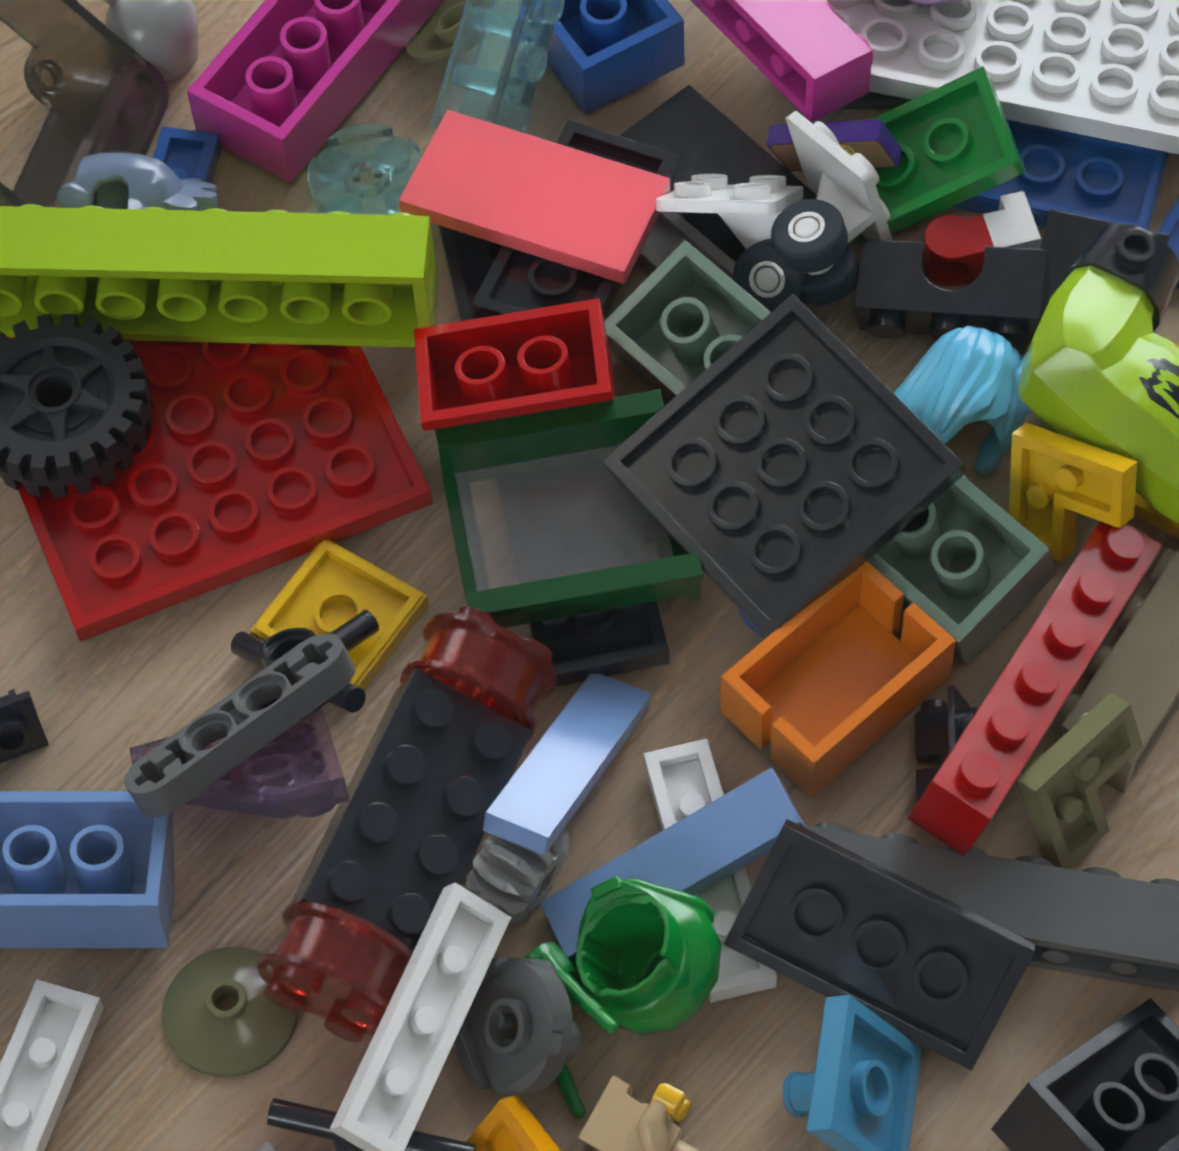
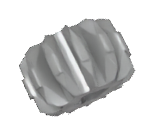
(514, 876)

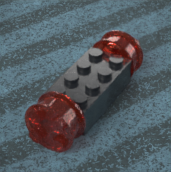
(409, 820)

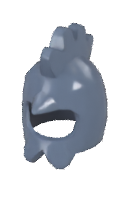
(134, 183)

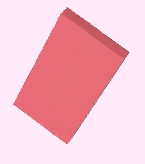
(535, 196)

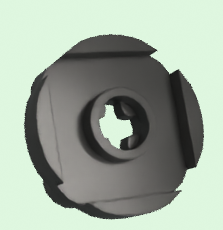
(544, 1033)

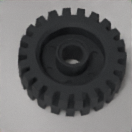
(103, 409)

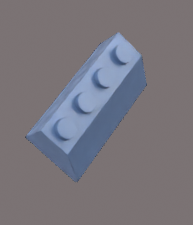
(84, 871)

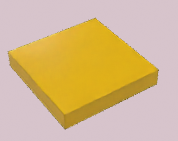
(335, 588)

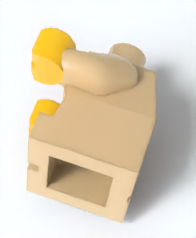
(628, 1125)

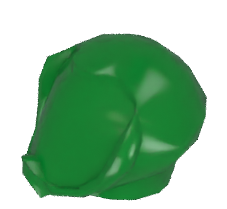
(647, 953)

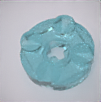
(352, 152)

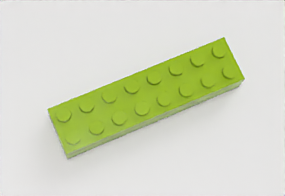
(221, 274)

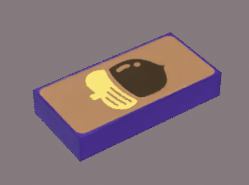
(859, 136)

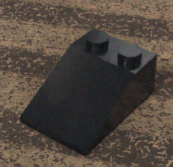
(1105, 1094)

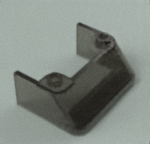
(96, 92)

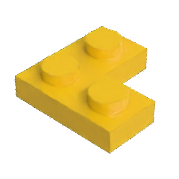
(1063, 477)

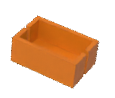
(836, 678)

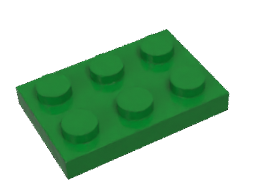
(951, 150)

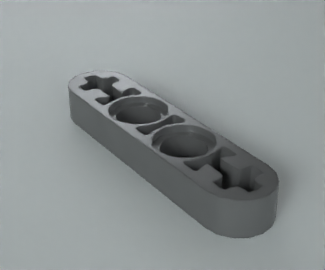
(181, 766)

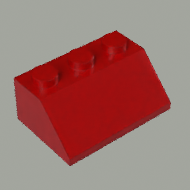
(513, 364)

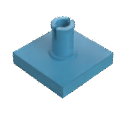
(861, 1082)

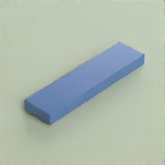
(566, 763)
(688, 853)

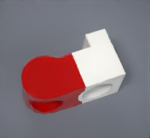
(958, 243)

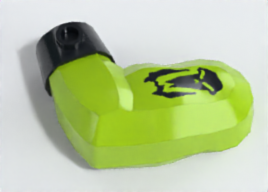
(1102, 369)

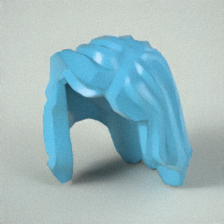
(967, 380)

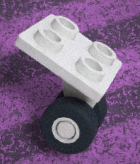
(750, 214)
(817, 232)

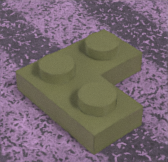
(1064, 780)

